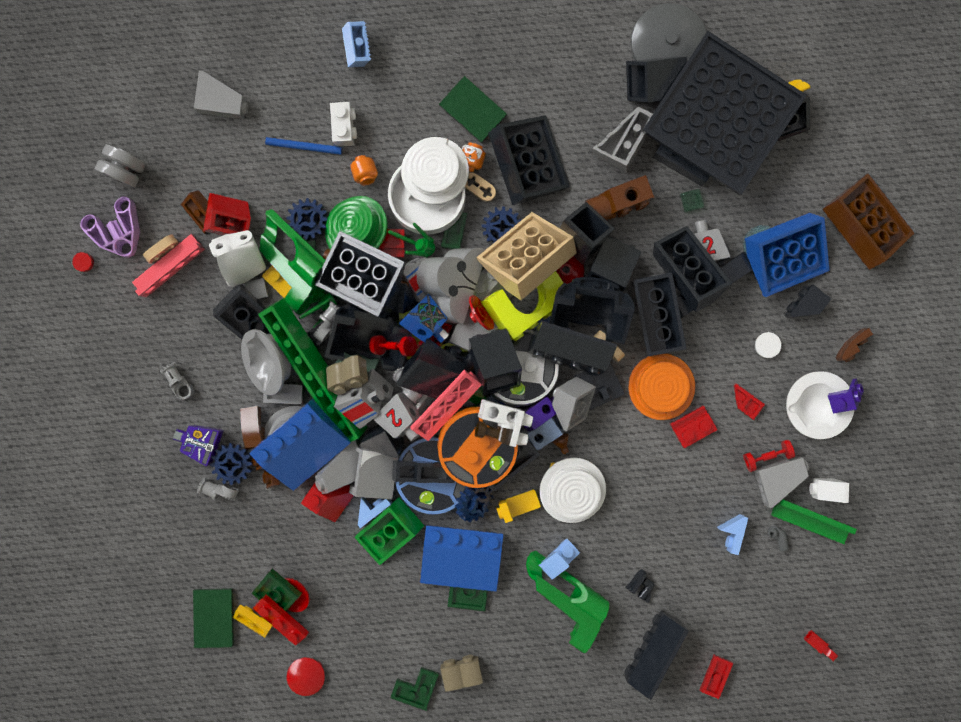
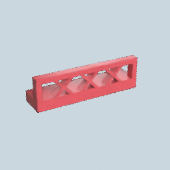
(168, 266)
(446, 405)

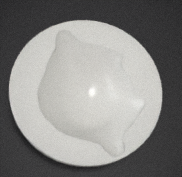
(435, 170)
(810, 407)
(572, 490)

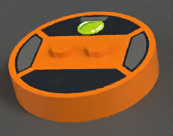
(472, 459)

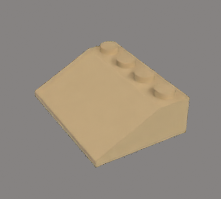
(527, 255)

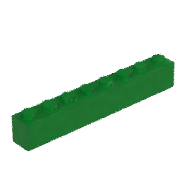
(306, 362)

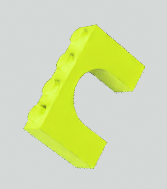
(507, 316)

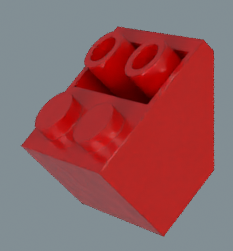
(226, 215)

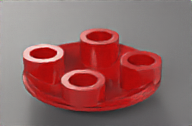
(305, 676)

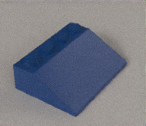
(788, 253)
(300, 446)
(461, 558)

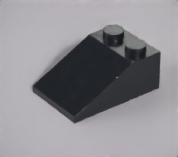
(240, 312)

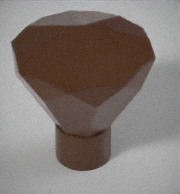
(561, 442)

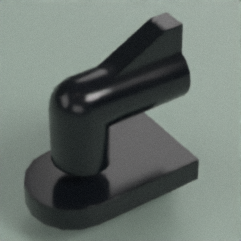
(638, 579)

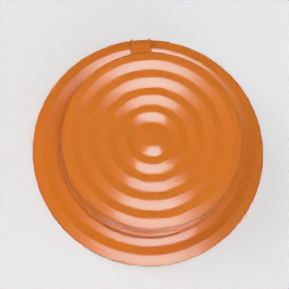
(661, 386)

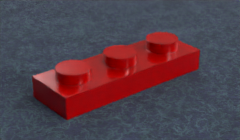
(280, 620)

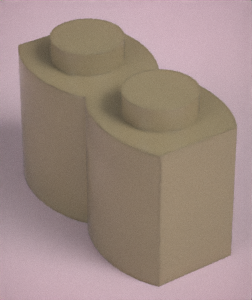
(346, 375)
(461, 673)

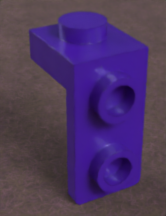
(847, 399)

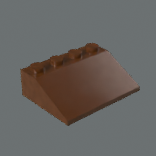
(868, 222)

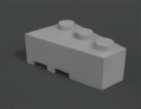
(625, 141)

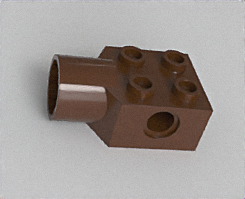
(615, 202)

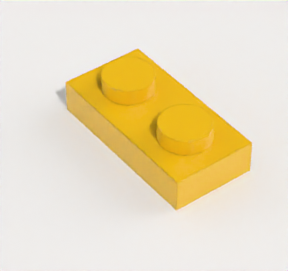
(277, 281)
(251, 620)

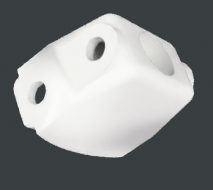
(238, 258)

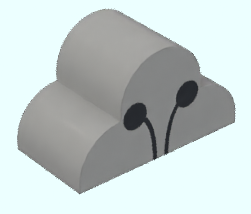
(451, 281)

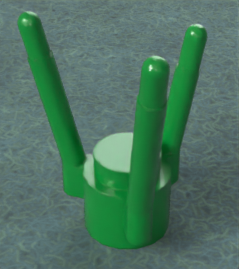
(424, 246)
(323, 303)

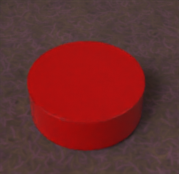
(83, 262)

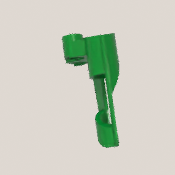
(300, 272)
(582, 606)

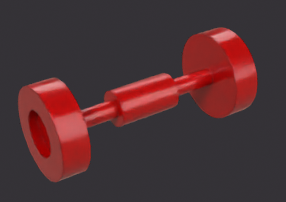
(406, 346)
(787, 449)

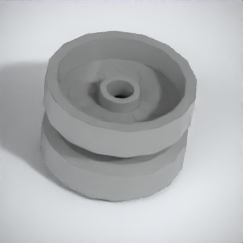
(121, 164)

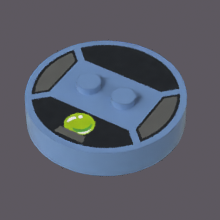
(428, 497)

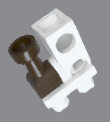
(508, 420)

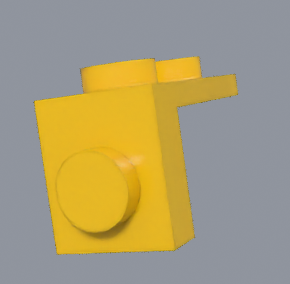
(518, 505)

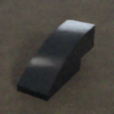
(419, 472)

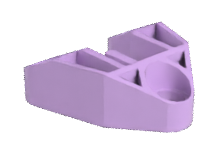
(129, 223)

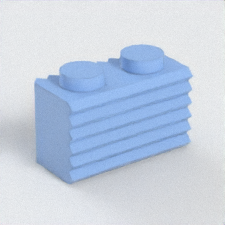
(356, 44)

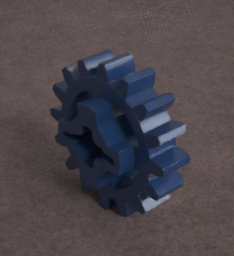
(313, 213)
(493, 226)
(231, 472)
(473, 503)

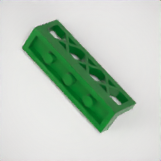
(812, 521)

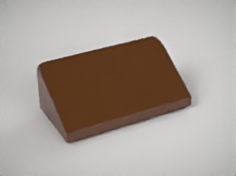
(196, 206)

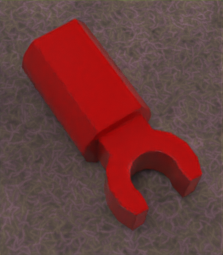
(820, 645)

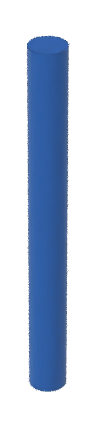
(303, 145)

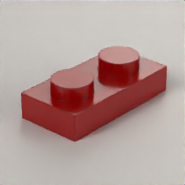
(716, 676)

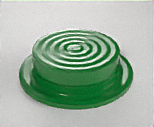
(358, 218)

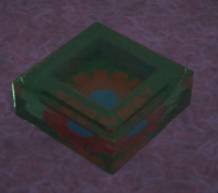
(691, 200)

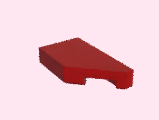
(747, 402)

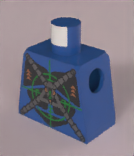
(426, 320)

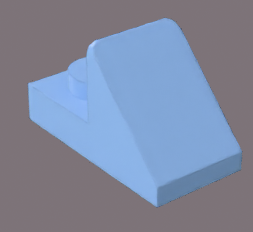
(368, 512)
(736, 527)
(559, 559)

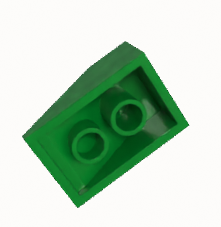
(389, 531)

